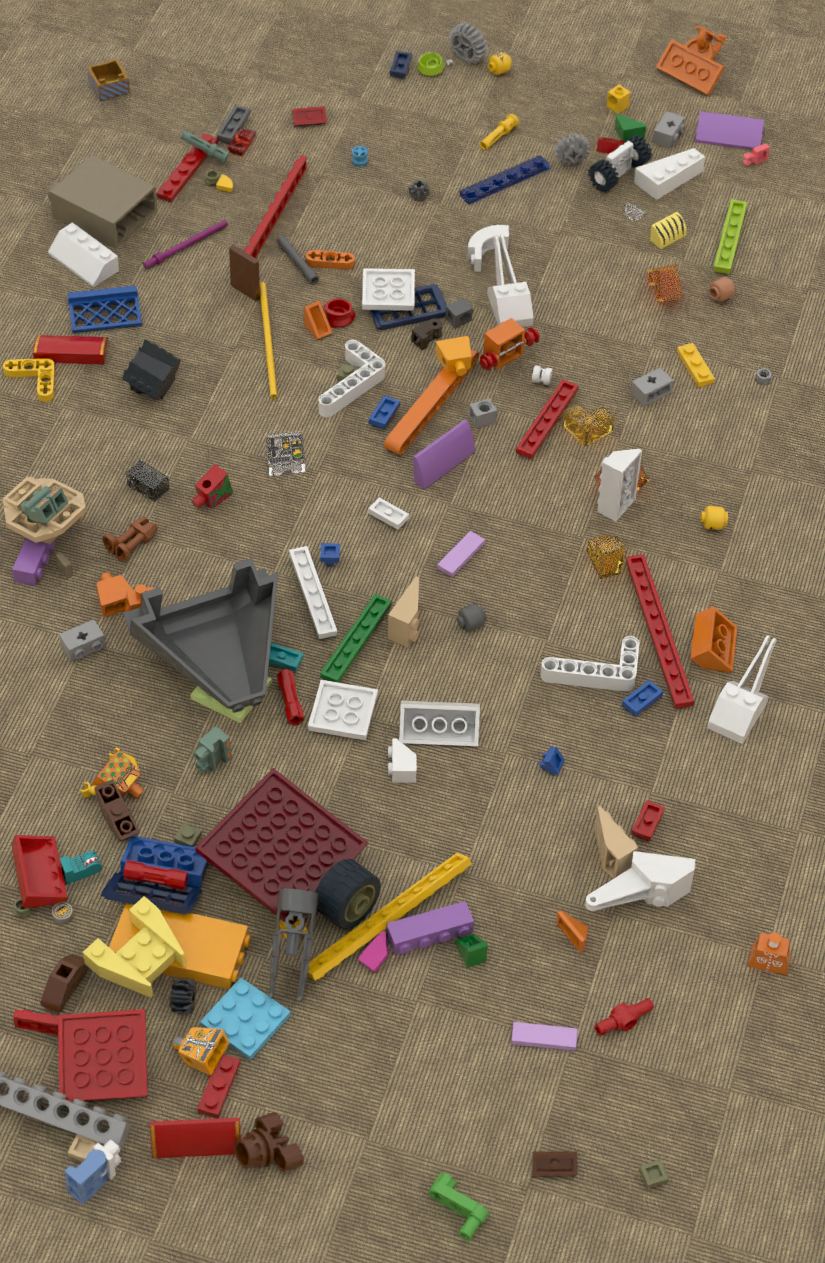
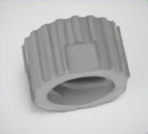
(763, 380)

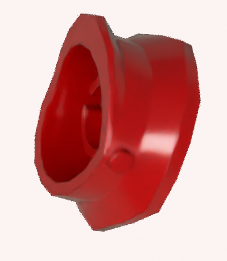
(339, 313)

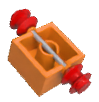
(506, 344)

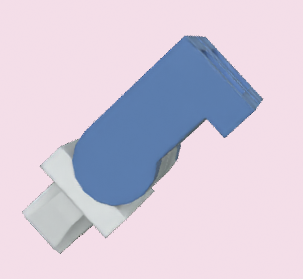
(93, 1172)

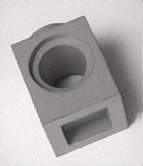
(483, 413)

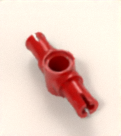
(623, 1017)

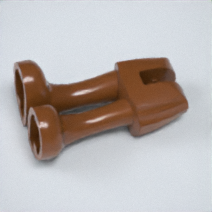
(140, 528)

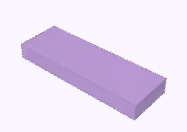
(461, 554)
(544, 1036)

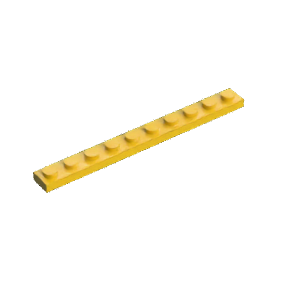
(389, 913)

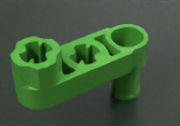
(444, 1193)

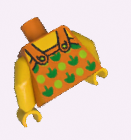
(122, 770)

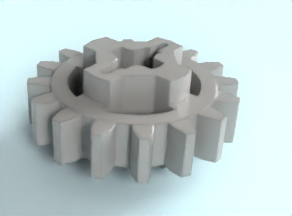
(572, 149)

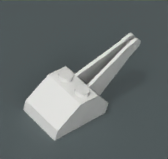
(510, 299)
(739, 705)
(652, 877)

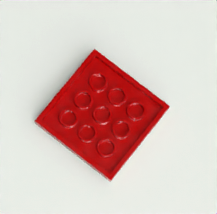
(103, 1055)

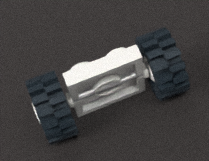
(607, 173)

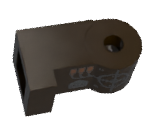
(426, 332)

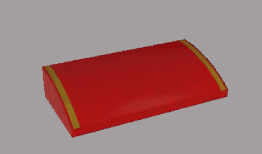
(71, 349)
(194, 1137)

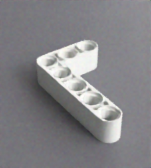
(369, 374)
(595, 674)

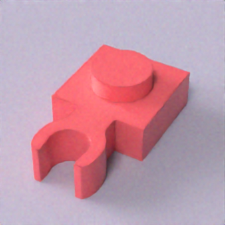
(758, 155)

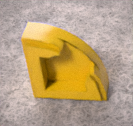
(224, 184)

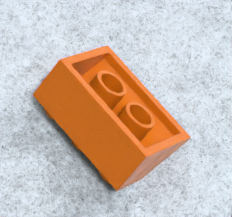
(713, 641)

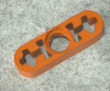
(347, 260)

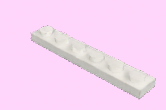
(313, 592)

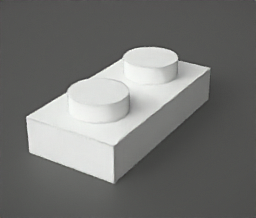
(388, 513)

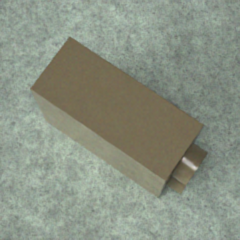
(103, 201)

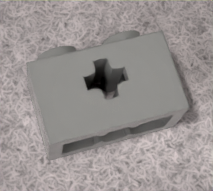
(669, 129)
(652, 386)
(82, 640)

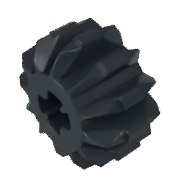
(183, 996)

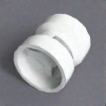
(545, 377)

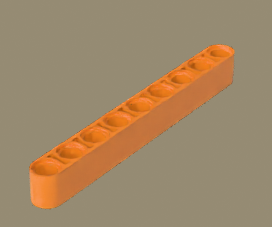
(425, 409)

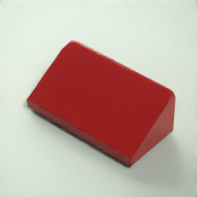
(608, 145)

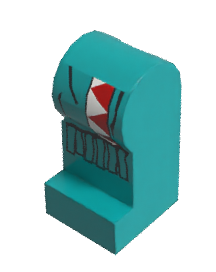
(80, 866)

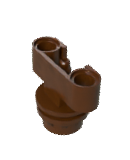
(265, 1143)

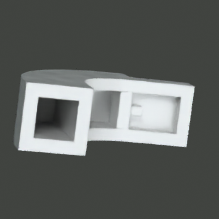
(484, 241)

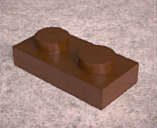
(554, 1163)

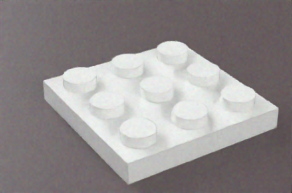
(388, 289)
(343, 710)

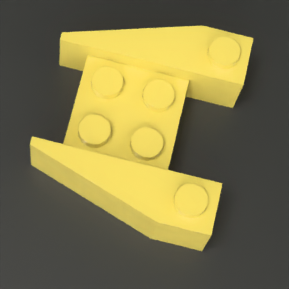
(142, 956)

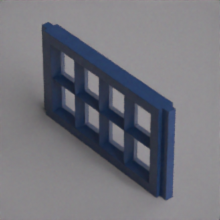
(438, 299)
(115, 883)

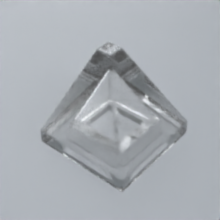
(633, 211)

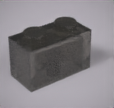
(147, 480)

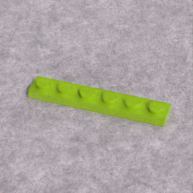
(730, 236)

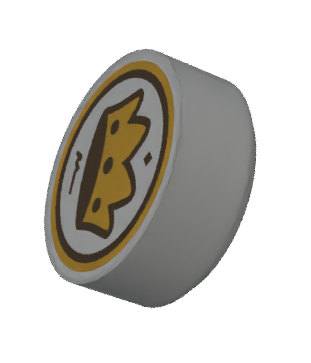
(62, 912)

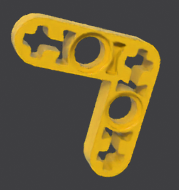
(42, 373)

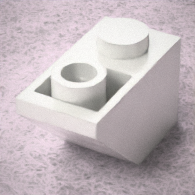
(403, 763)

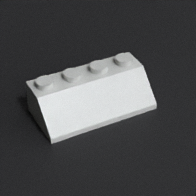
(84, 255)
(618, 482)
(439, 723)

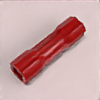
(292, 706)
(170, 877)

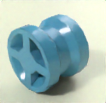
(359, 156)

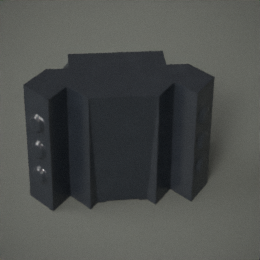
(152, 370)

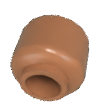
(721, 289)

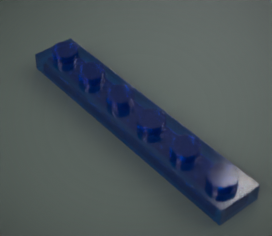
(504, 179)

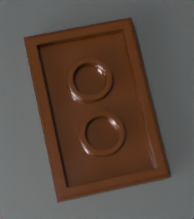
(244, 272)

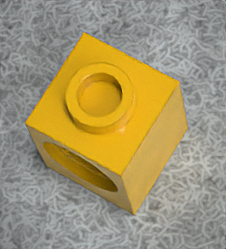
(618, 99)

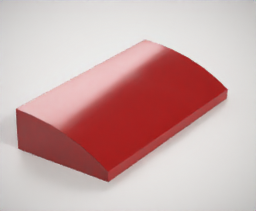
(38, 870)

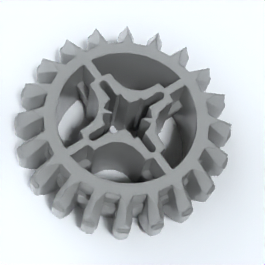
(468, 43)

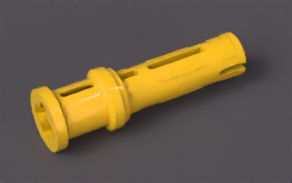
(504, 128)

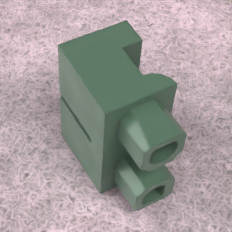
(44, 504)
(212, 749)

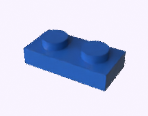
(384, 412)
(642, 698)

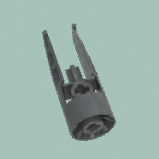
(296, 904)

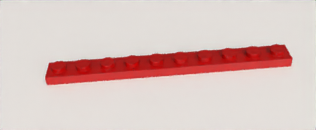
(277, 207)
(659, 631)

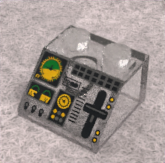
(285, 453)

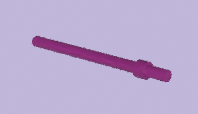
(159, 257)

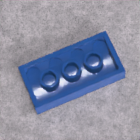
(166, 856)

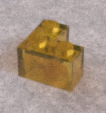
(588, 426)
(606, 555)

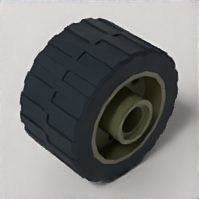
(347, 893)

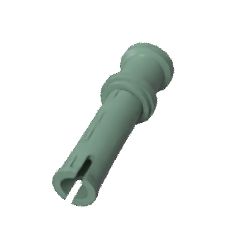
(212, 149)

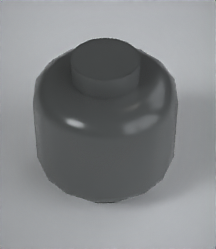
(471, 617)

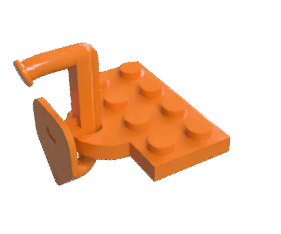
(694, 61)

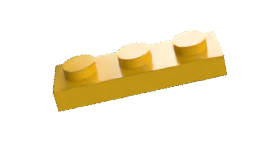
(695, 365)

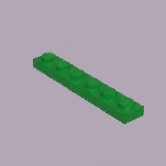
(356, 639)

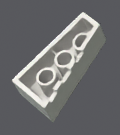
(669, 173)

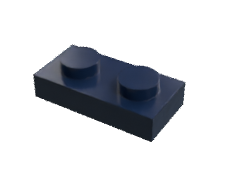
(400, 64)

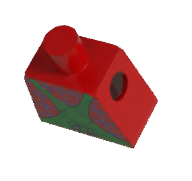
(212, 488)

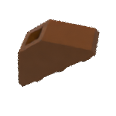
(115, 811)
(63, 982)

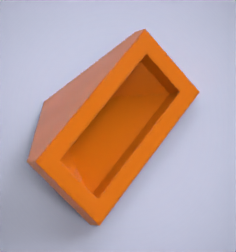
(316, 320)
(572, 929)

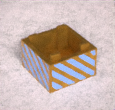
(108, 80)

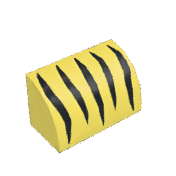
(668, 230)

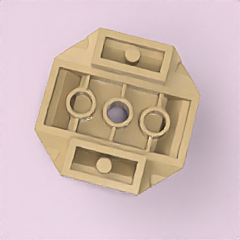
(37, 531)

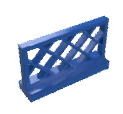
(103, 298)

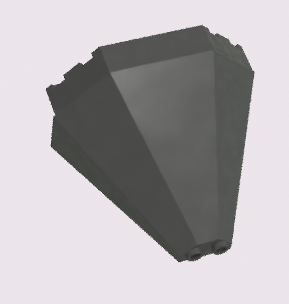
(217, 637)

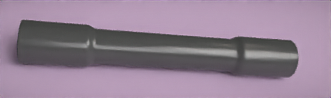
(307, 271)

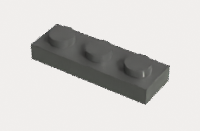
(233, 123)

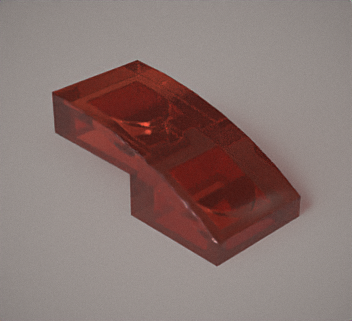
(242, 142)

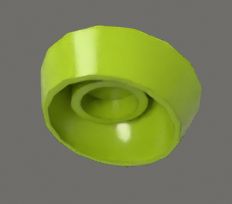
(430, 64)

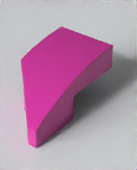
(376, 952)

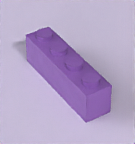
(31, 561)
(430, 928)

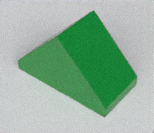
(628, 127)
(472, 950)

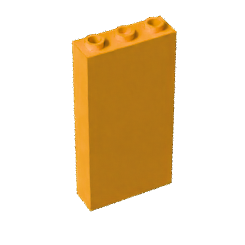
(210, 946)

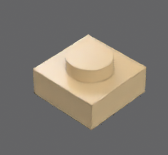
(81, 1147)

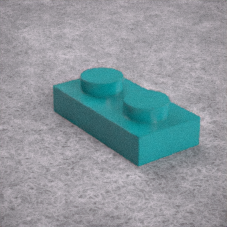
(285, 657)

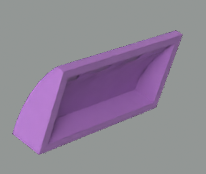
(729, 130)
(443, 454)

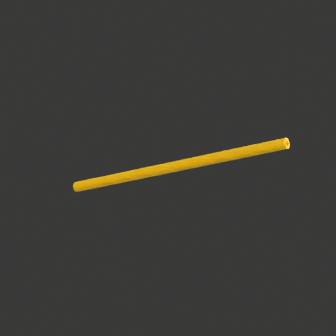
(268, 341)

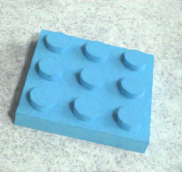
(246, 1018)

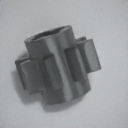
(419, 190)

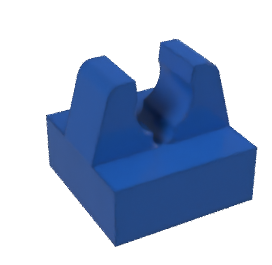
(330, 553)
(552, 761)

